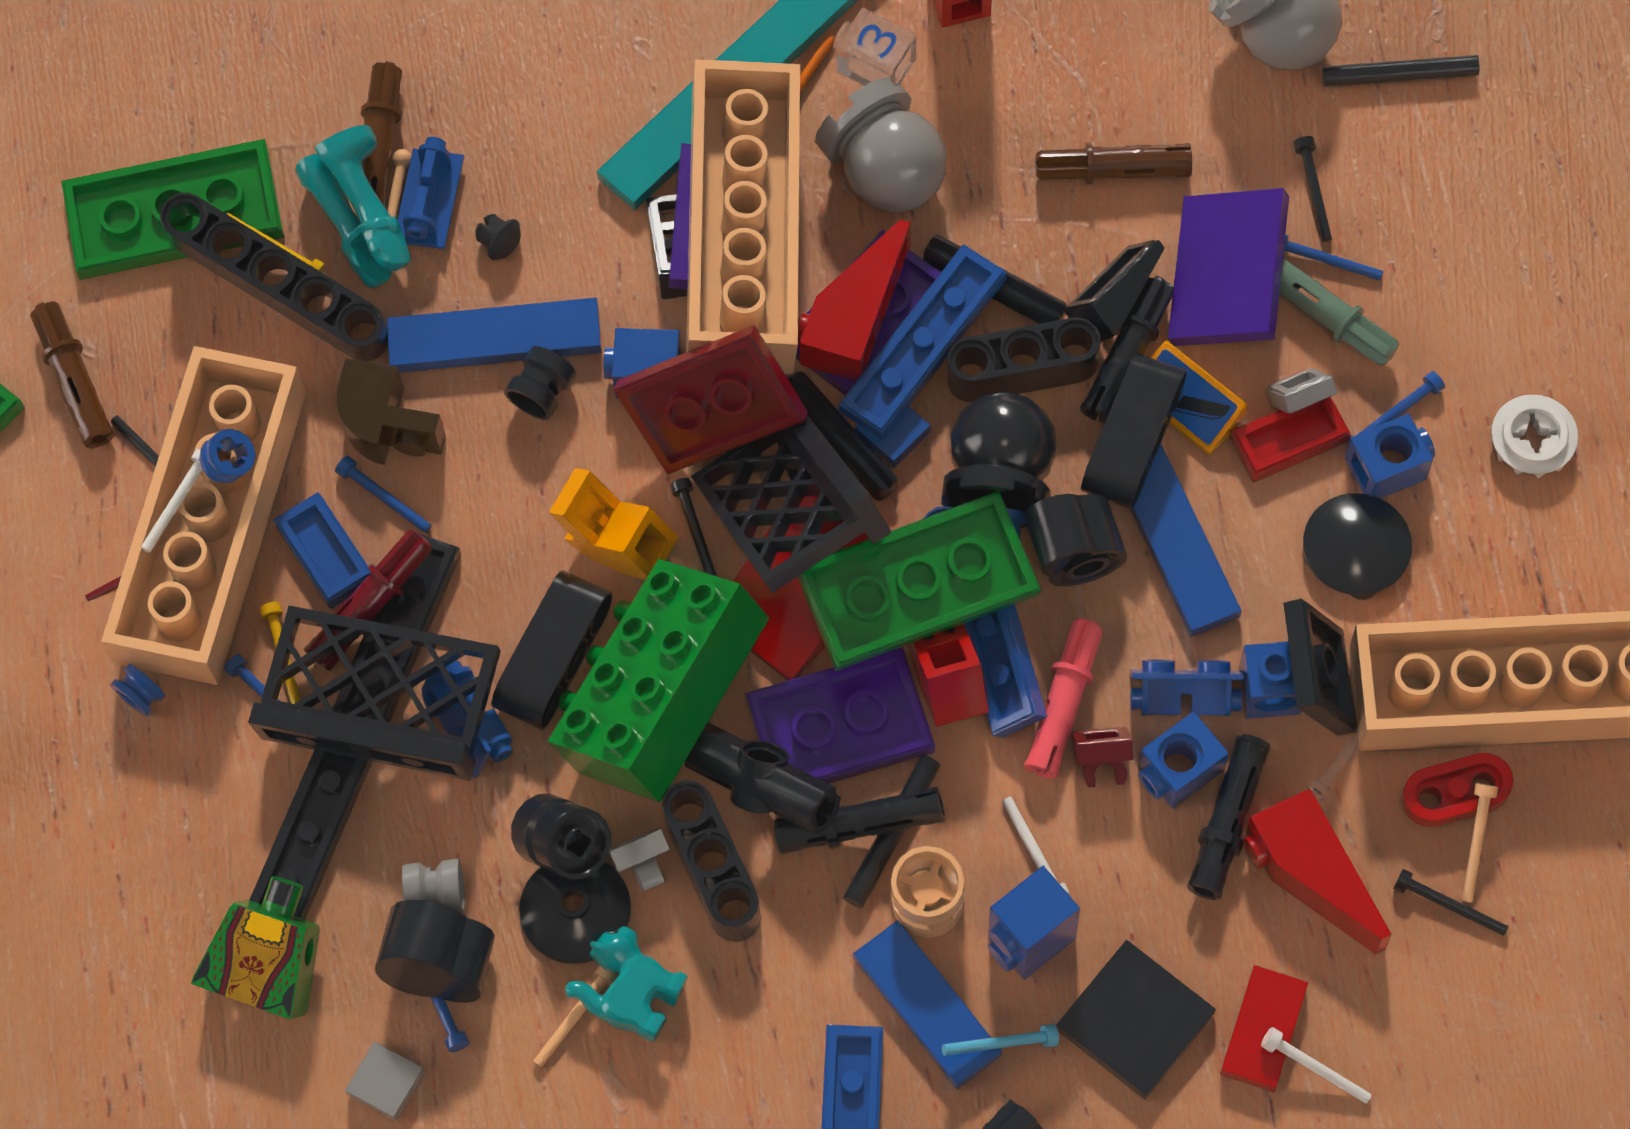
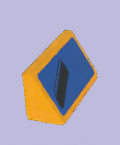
(1205, 406)

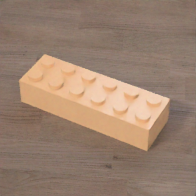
(744, 204)
(186, 595)
(1492, 680)

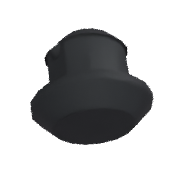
(498, 236)

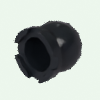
(1000, 446)

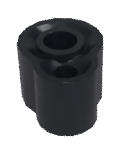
(1075, 538)
(434, 951)

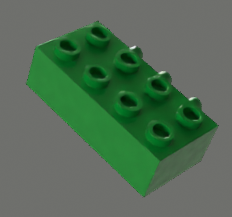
(657, 679)

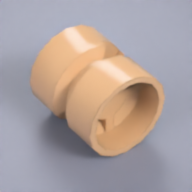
(927, 891)

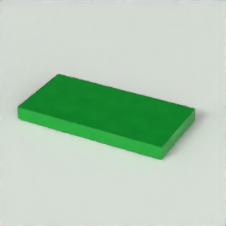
(118, 211)
(918, 581)

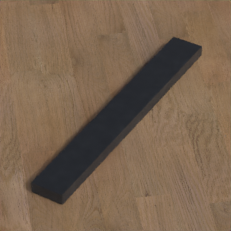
(335, 780)

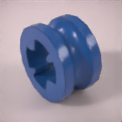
(229, 441)
(137, 690)

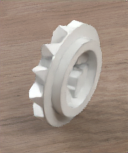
(1549, 419)

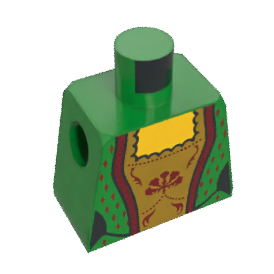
(263, 953)

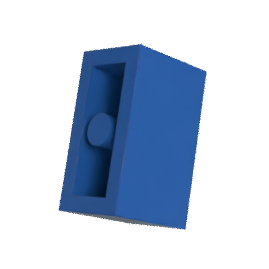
(1032, 923)

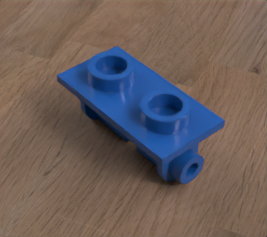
(430, 194)
(1208, 686)
(492, 737)

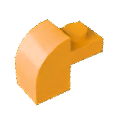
(609, 530)

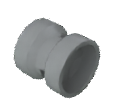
(439, 886)

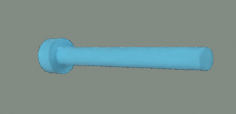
(1047, 1036)

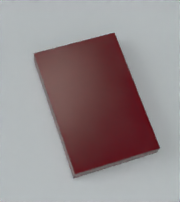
(710, 400)

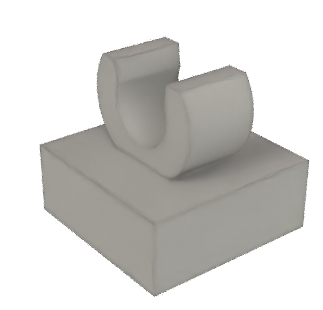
(640, 855)

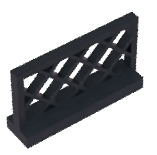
(819, 474)
(369, 738)

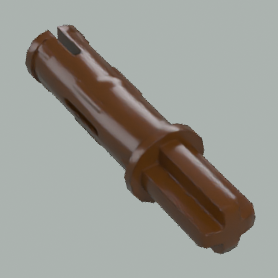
(381, 115)
(1115, 162)
(64, 357)

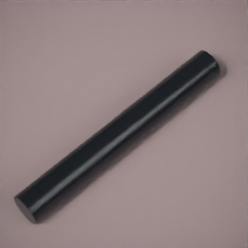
(1400, 70)
(885, 843)

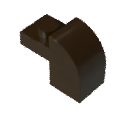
(372, 414)

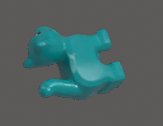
(638, 984)

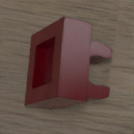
(1103, 747)

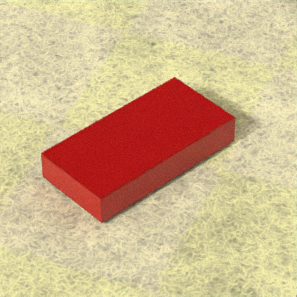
(1288, 439)
(1268, 1002)

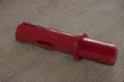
(377, 588)

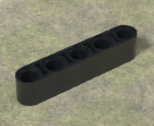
(260, 257)

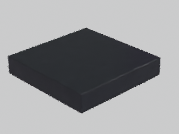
(1320, 667)
(1135, 1019)

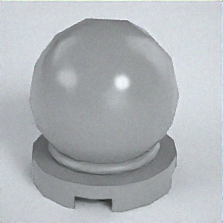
(1283, 31)
(887, 152)

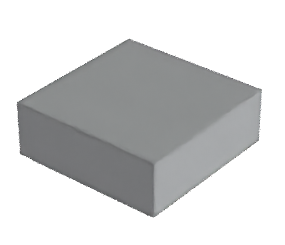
(1301, 390)
(385, 1081)

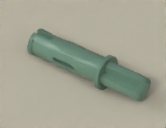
(1337, 316)

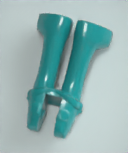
(376, 241)

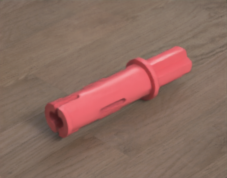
(1064, 697)

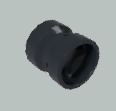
(540, 382)

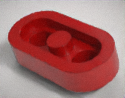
(1454, 788)

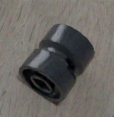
(561, 836)

